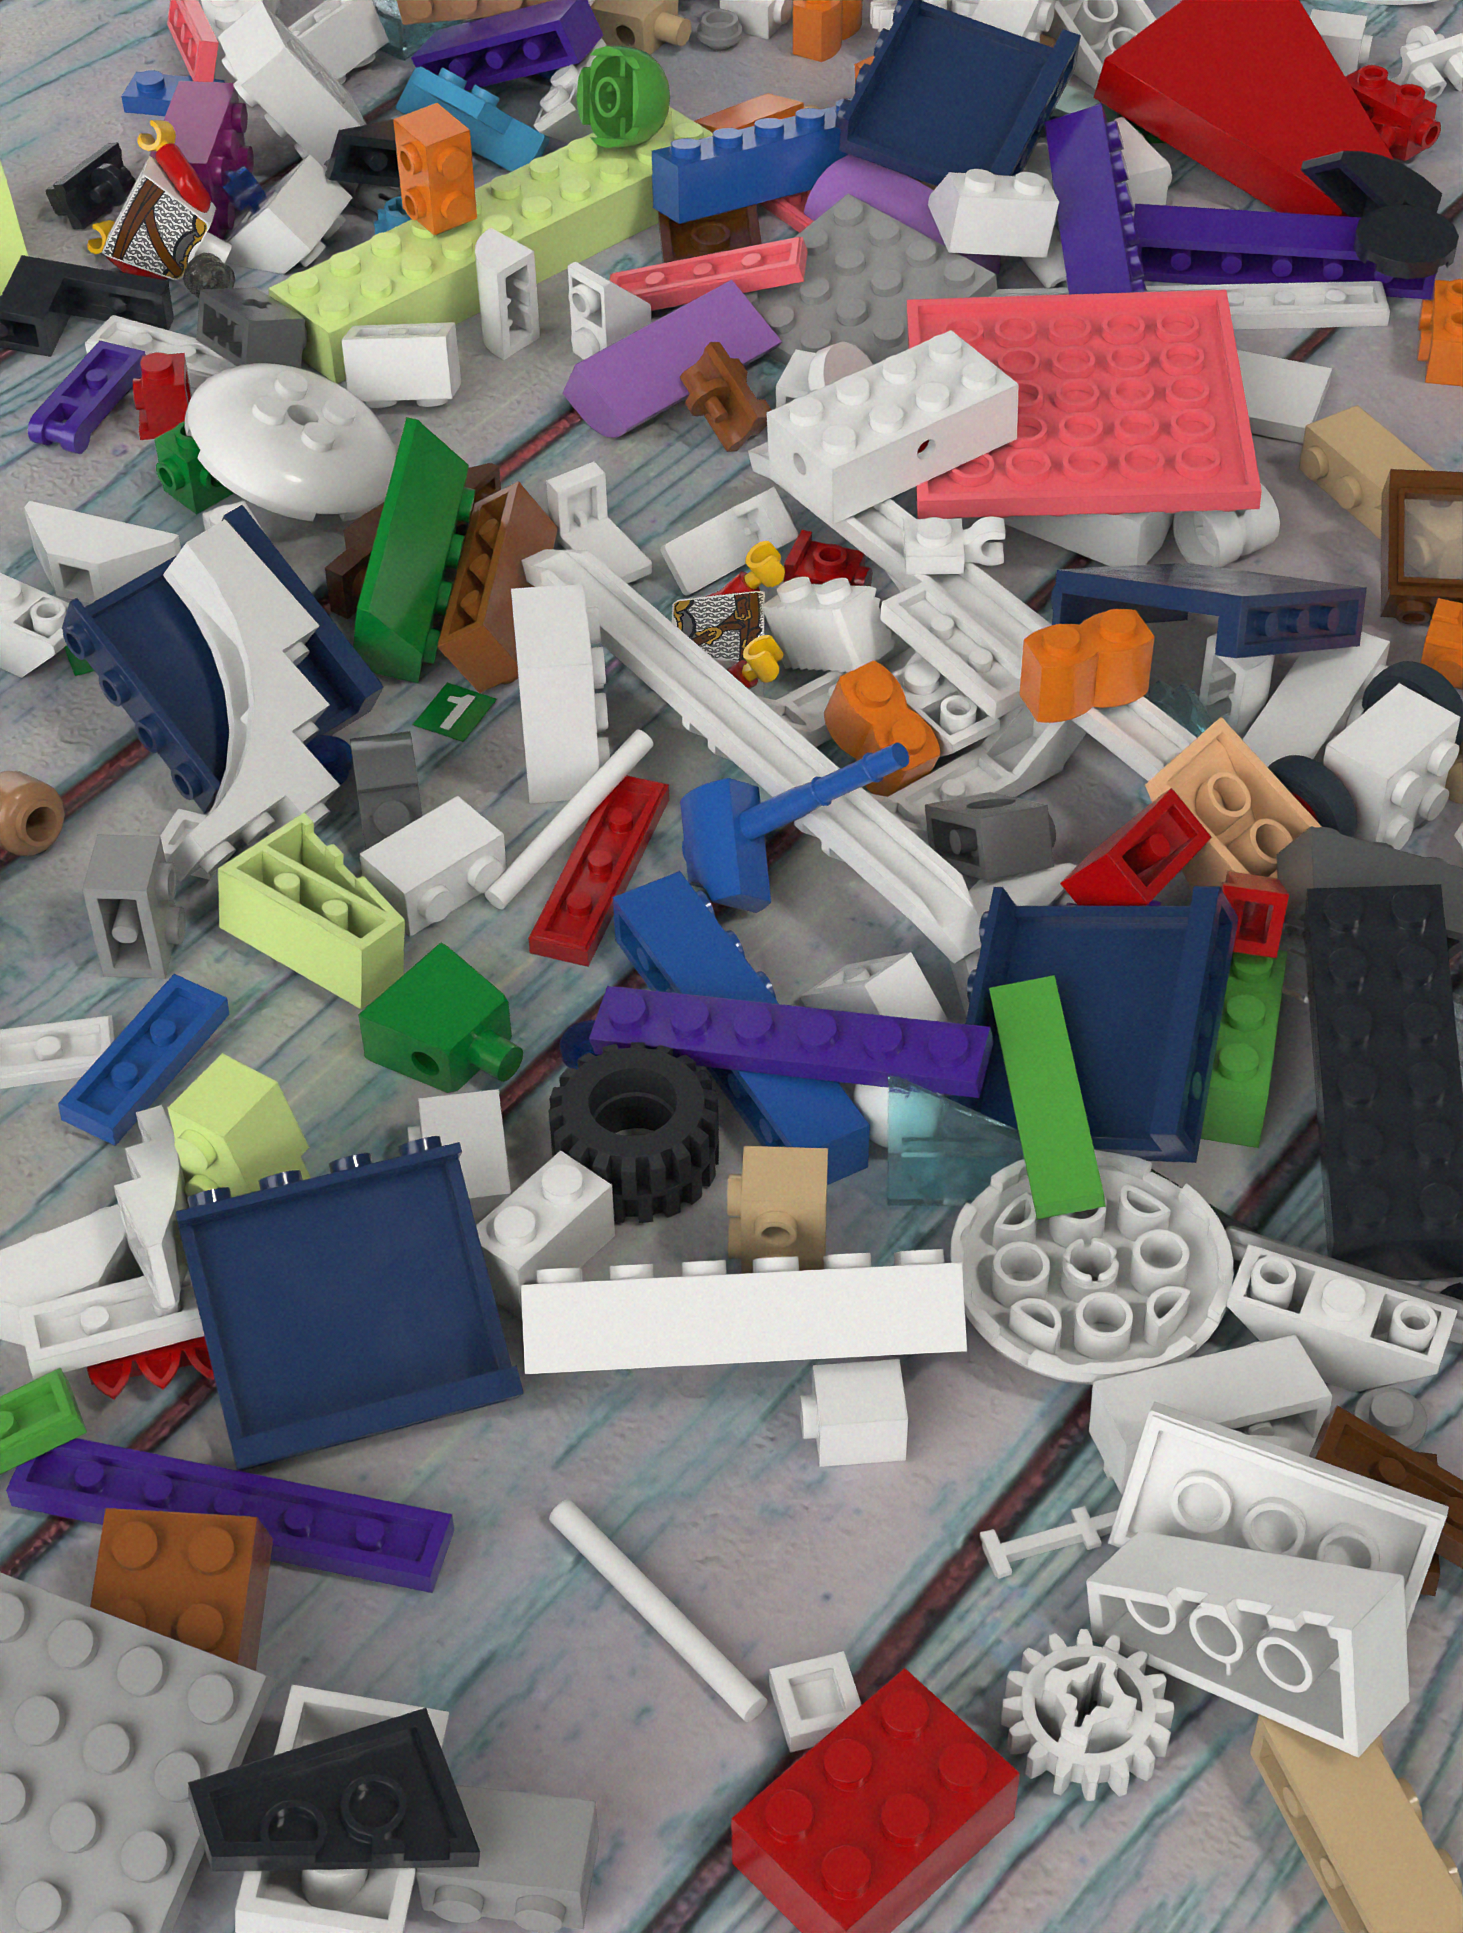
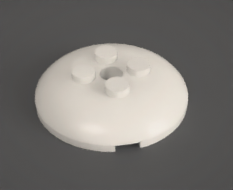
(291, 441)
(1156, 1262)

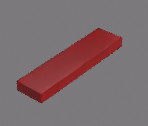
(598, 871)

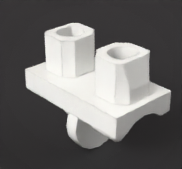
(1429, 60)

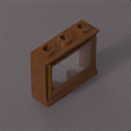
(1420, 543)

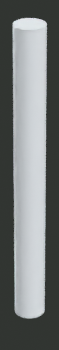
(568, 819)
(658, 1611)

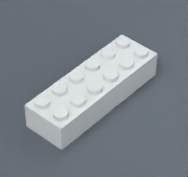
(743, 1316)

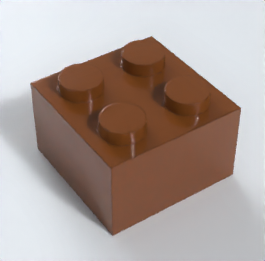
(186, 1578)

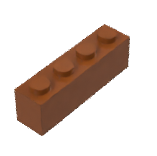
(479, 615)

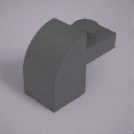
(385, 784)

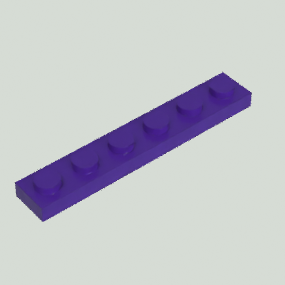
(797, 1040)
(307, 1522)

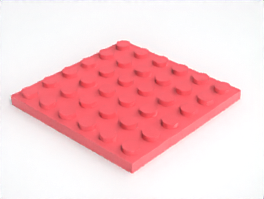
(1117, 405)

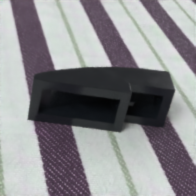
(1369, 181)

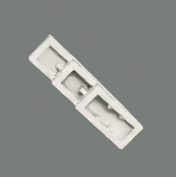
(151, 1203)

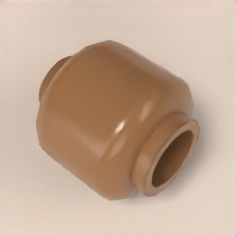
(29, 814)

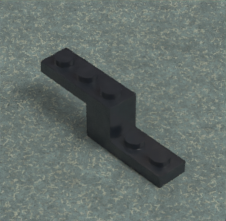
(48, 292)

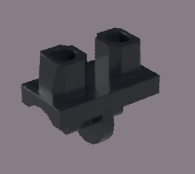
(92, 187)

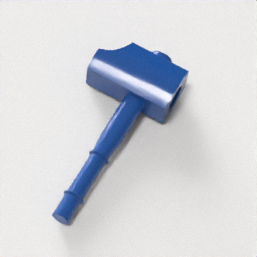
(728, 824)

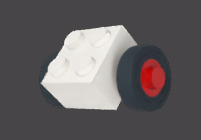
(1388, 763)

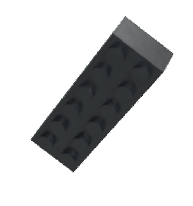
(1386, 1078)

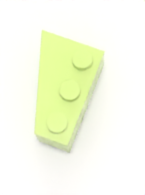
(313, 913)
(234, 1130)

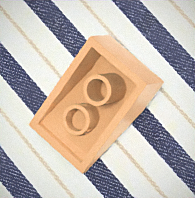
(1236, 803)

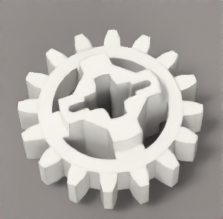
(1117, 1736)

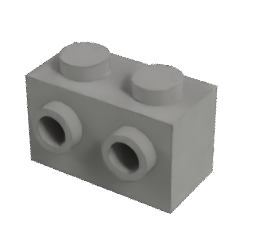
(133, 906)
(531, 1862)

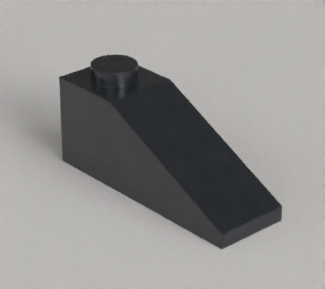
(365, 155)

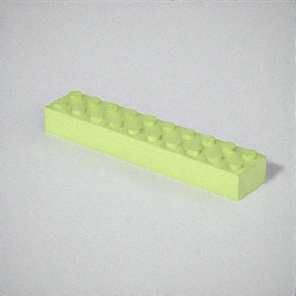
(555, 205)

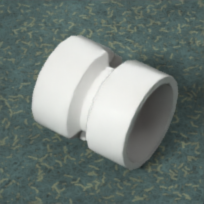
(1222, 536)

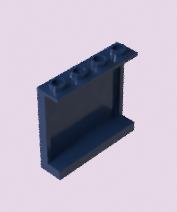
(953, 95)
(1255, 610)
(167, 678)
(1138, 1007)
(345, 1303)

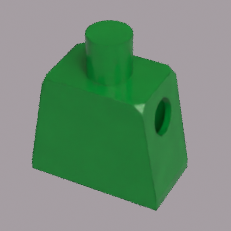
(441, 1024)

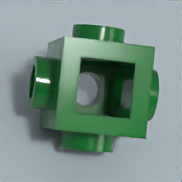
(184, 474)

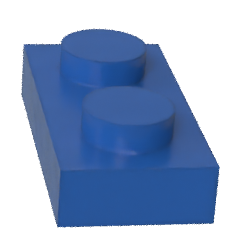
(152, 92)

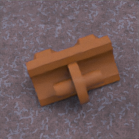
(722, 395)

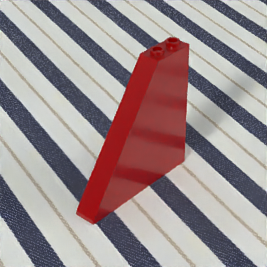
(1242, 95)

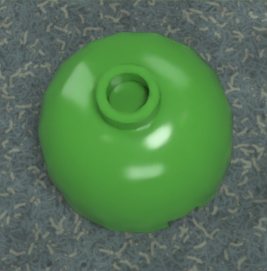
(623, 96)

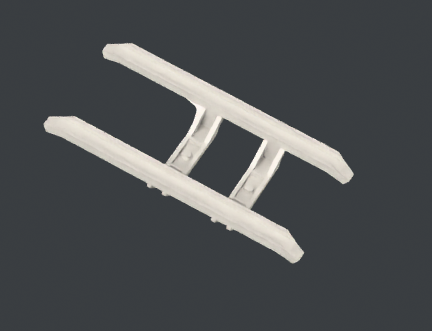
(779, 738)

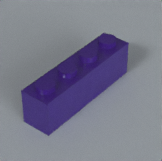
(513, 43)

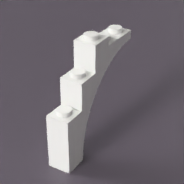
(271, 706)

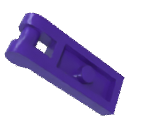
(86, 397)

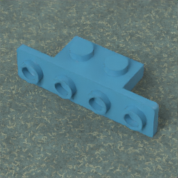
(491, 130)

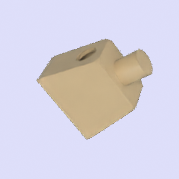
(641, 23)

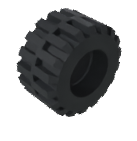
(646, 1092)

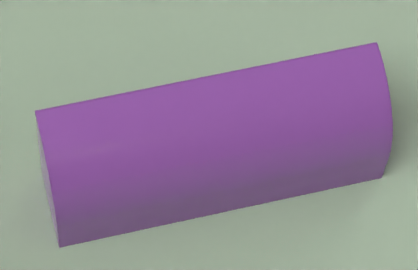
(886, 191)
(643, 371)

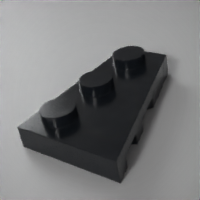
(339, 1804)

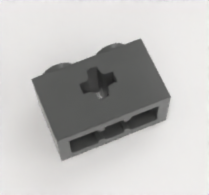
(250, 327)

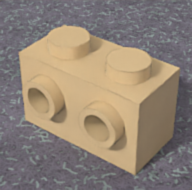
(779, 1206)

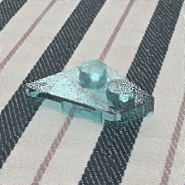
(941, 1148)

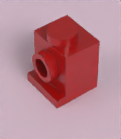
(161, 393)
(825, 562)
(1260, 912)

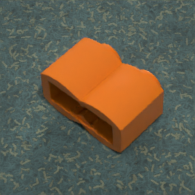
(823, 25)
(1086, 665)
(871, 714)

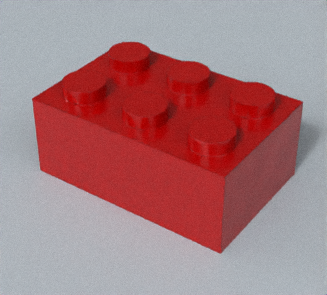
(875, 1814)

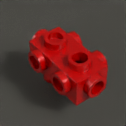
(1397, 112)

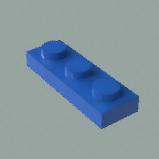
(143, 1059)

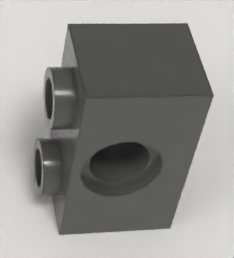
(991, 834)

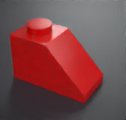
(1139, 856)

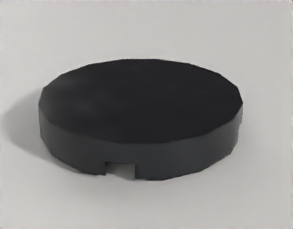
(1406, 241)

